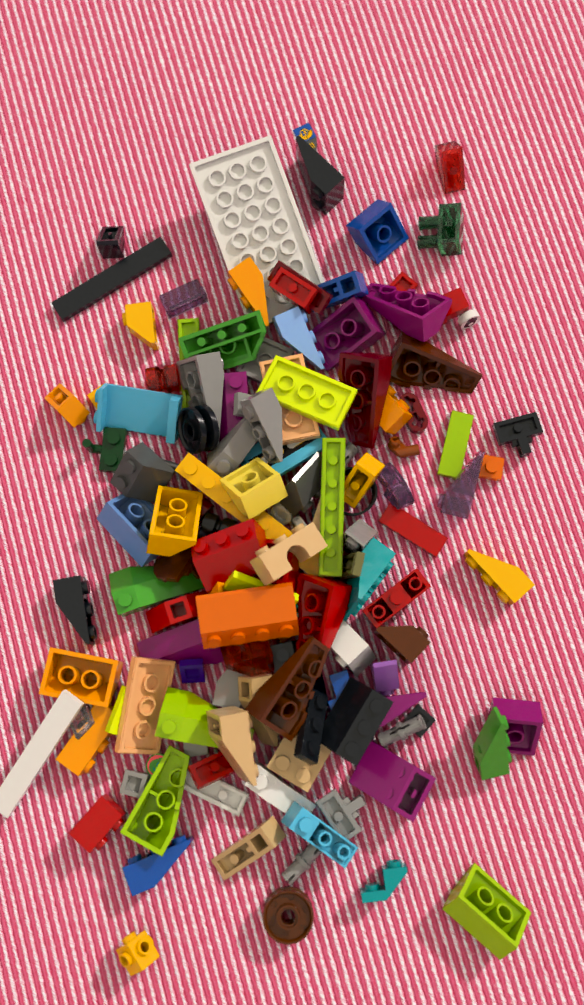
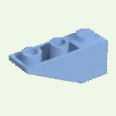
(294, 332)

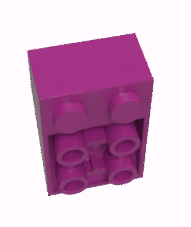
(392, 781)

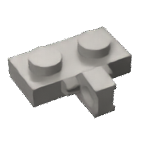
(341, 812)

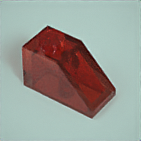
(450, 166)

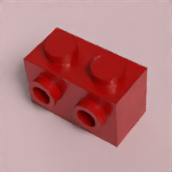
(98, 823)

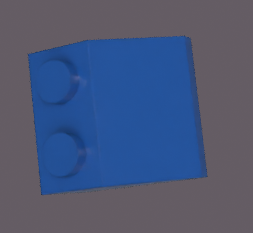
(378, 230)

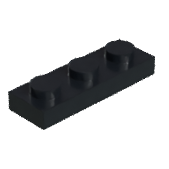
(311, 731)

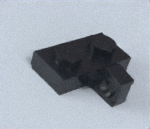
(518, 432)

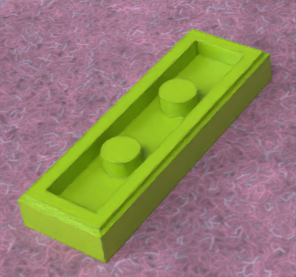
(455, 444)

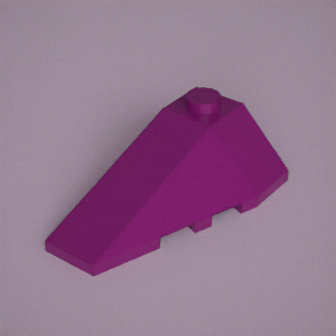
(411, 312)
(179, 644)

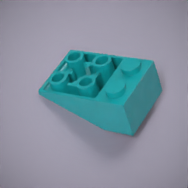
(375, 567)

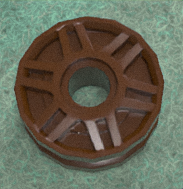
(285, 930)

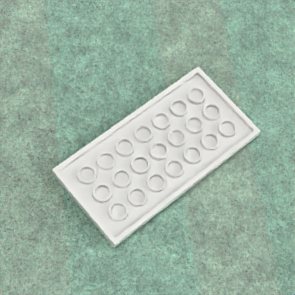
(255, 214)

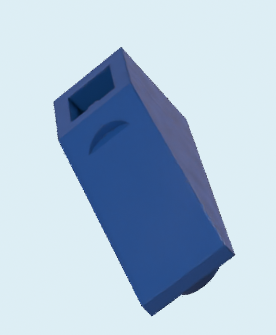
(147, 871)

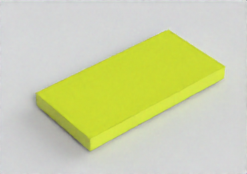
(309, 392)

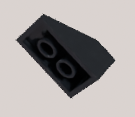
(320, 178)

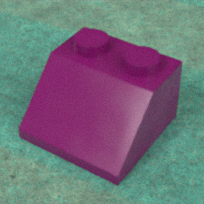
(523, 721)

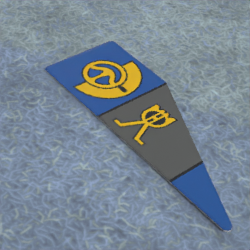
(307, 134)

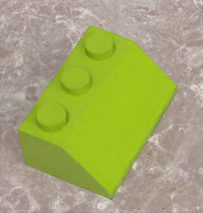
(487, 911)

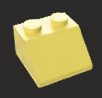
(254, 487)

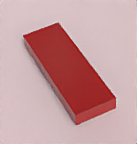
(413, 530)

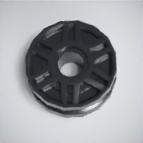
(198, 429)

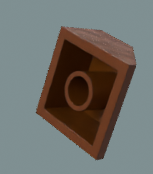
(404, 641)

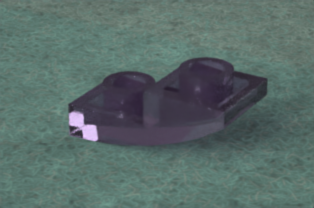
(396, 488)

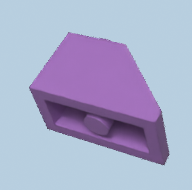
(385, 677)

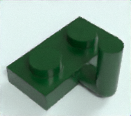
(111, 450)

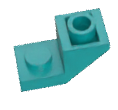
(392, 875)

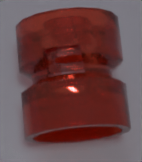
(163, 379)

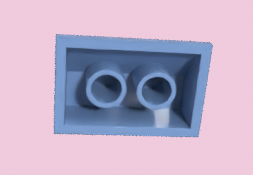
(130, 525)

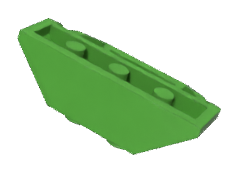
(235, 339)

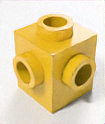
(137, 952)

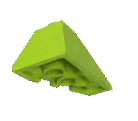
(185, 718)
(158, 808)

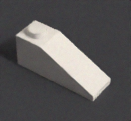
(277, 791)

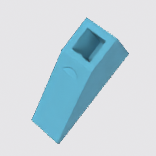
(319, 834)

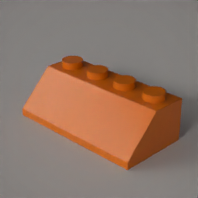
(247, 615)

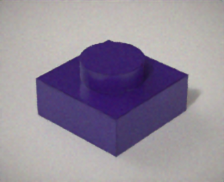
(192, 670)

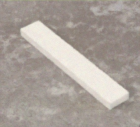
(38, 751)

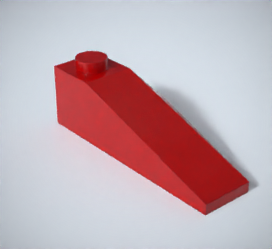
(320, 608)

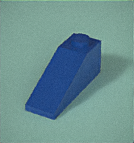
(345, 288)

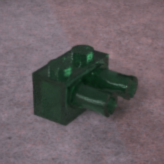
(450, 230)

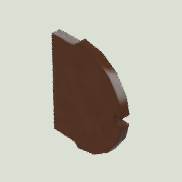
(175, 566)

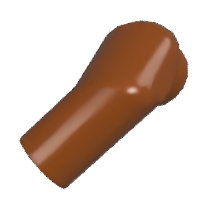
(400, 449)

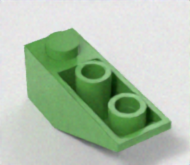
(491, 746)

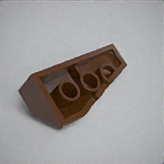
(429, 367)
(285, 695)

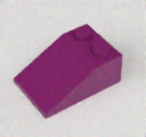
(347, 330)

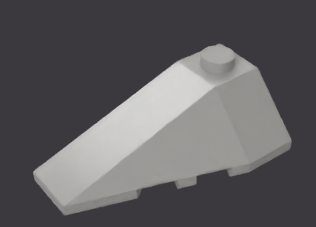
(204, 381)

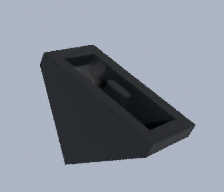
(111, 242)

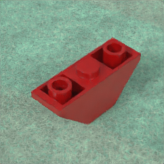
(396, 598)
(173, 612)

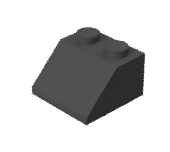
(141, 473)
(304, 486)

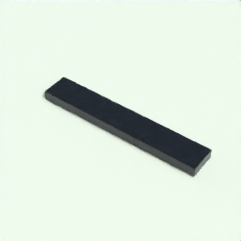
(111, 279)

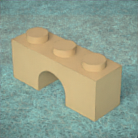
(273, 562)

